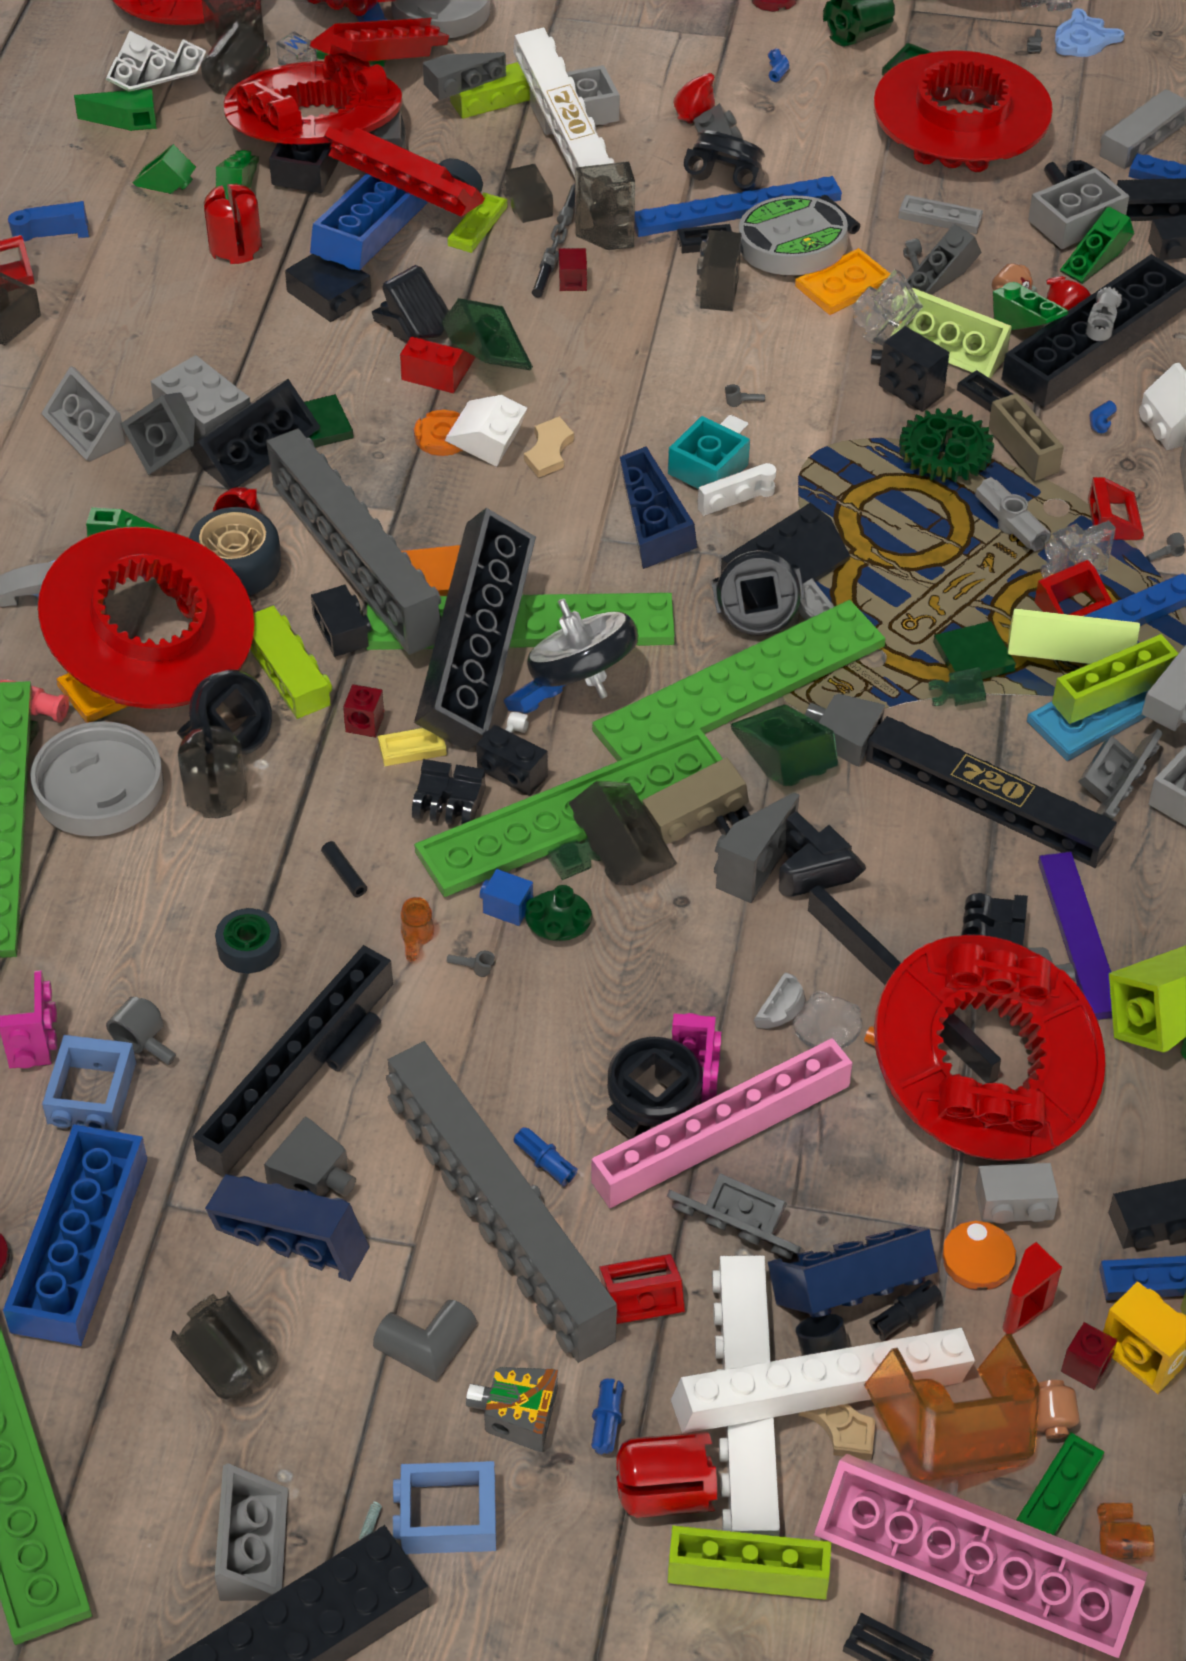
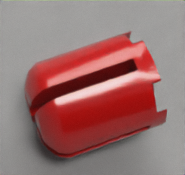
(233, 222)
(666, 1475)

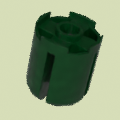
(857, 19)

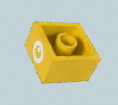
(1148, 1336)

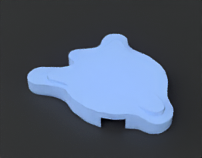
(1084, 35)

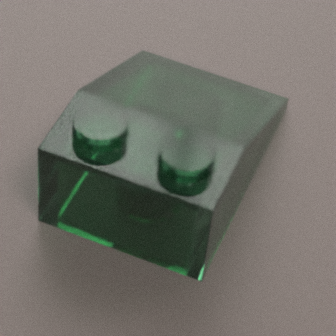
(485, 333)
(787, 744)

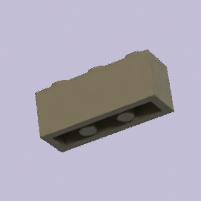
(1025, 437)
(697, 800)

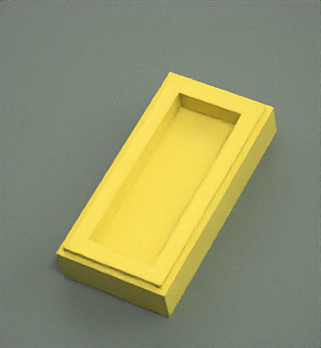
(410, 746)

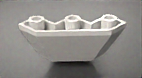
(147, 63)

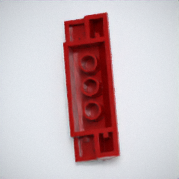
(381, 39)
(403, 169)

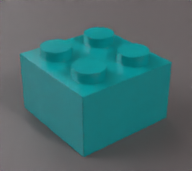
(707, 453)

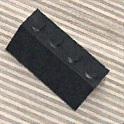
(239, 444)
(801, 539)

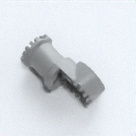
(1103, 314)

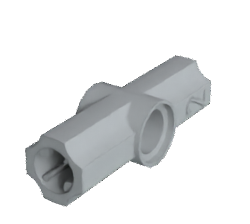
(1012, 514)

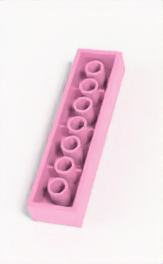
(981, 1554)

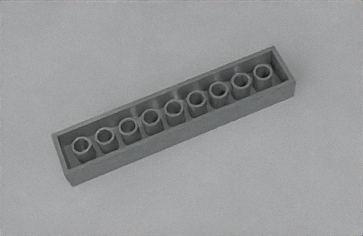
(355, 541)
(502, 1203)

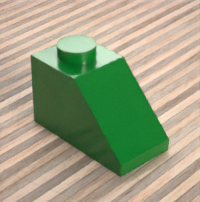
(166, 172)

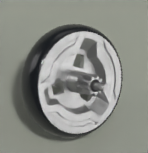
(582, 649)

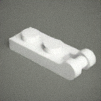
(737, 488)

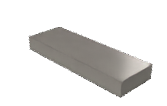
(940, 213)

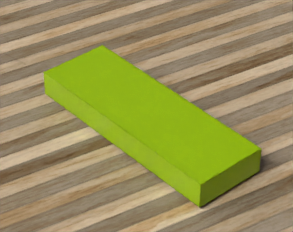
(477, 223)

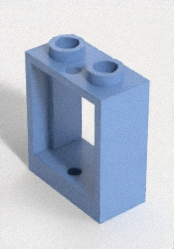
(94, 1055)
(446, 1538)

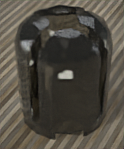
(234, 58)
(200, 776)
(226, 1347)

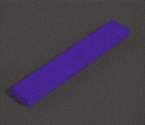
(1078, 930)

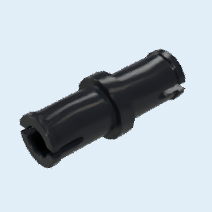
(905, 1309)

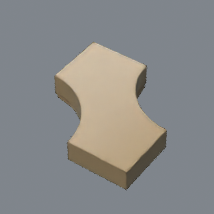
(552, 439)
(847, 1429)

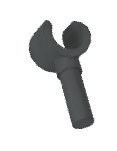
(1034, 43)
(912, 249)
(735, 397)
(1175, 547)
(480, 964)

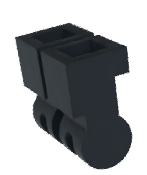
(438, 785)
(995, 917)

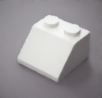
(1165, 407)
(487, 427)

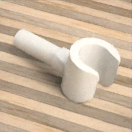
(517, 722)

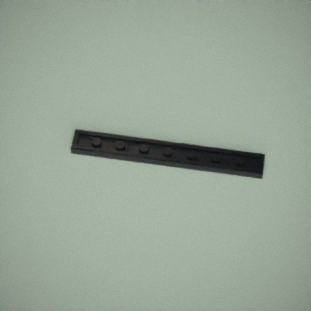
(883, 964)

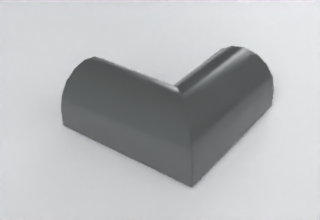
(428, 1349)

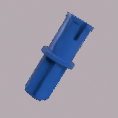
(545, 1156)
(607, 1416)

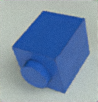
(506, 896)

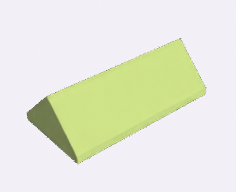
(970, 337)
(1068, 636)

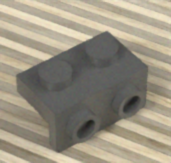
(718, 120)

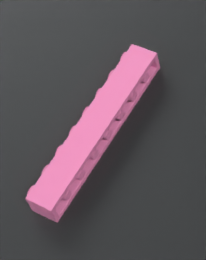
(720, 1122)

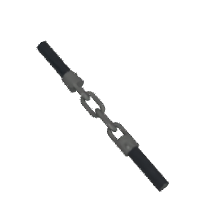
(549, 260)

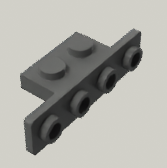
(1114, 770)
(742, 1208)

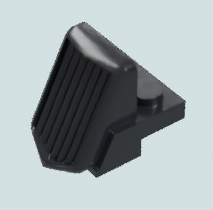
(412, 306)
(815, 858)

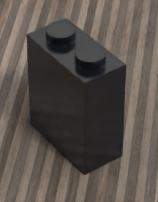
(327, 286)

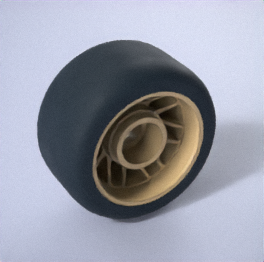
(244, 542)

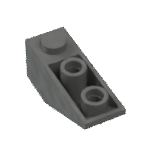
(461, 72)
(946, 261)

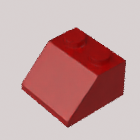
(434, 364)

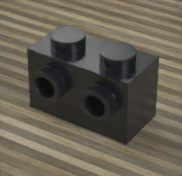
(340, 620)
(512, 760)

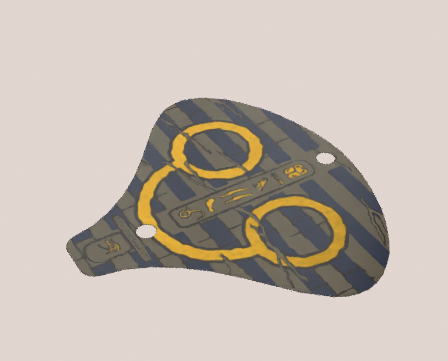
(936, 563)

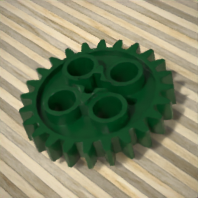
(964, 453)

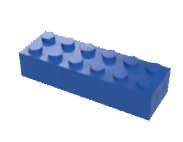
(363, 222)
(76, 1235)

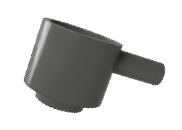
(138, 1024)

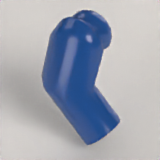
(779, 64)
(1099, 416)

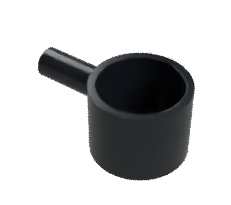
(821, 1334)

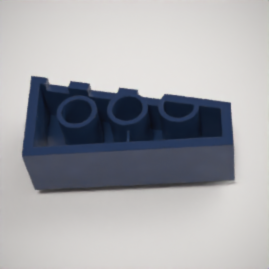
(658, 516)
(290, 1222)
(854, 1270)

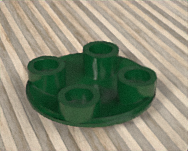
(558, 914)

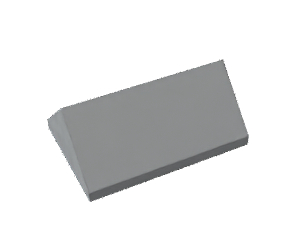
(84, 417)
(250, 1536)

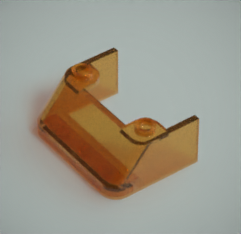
(960, 1437)

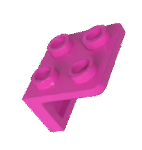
(30, 1036)
(700, 1036)

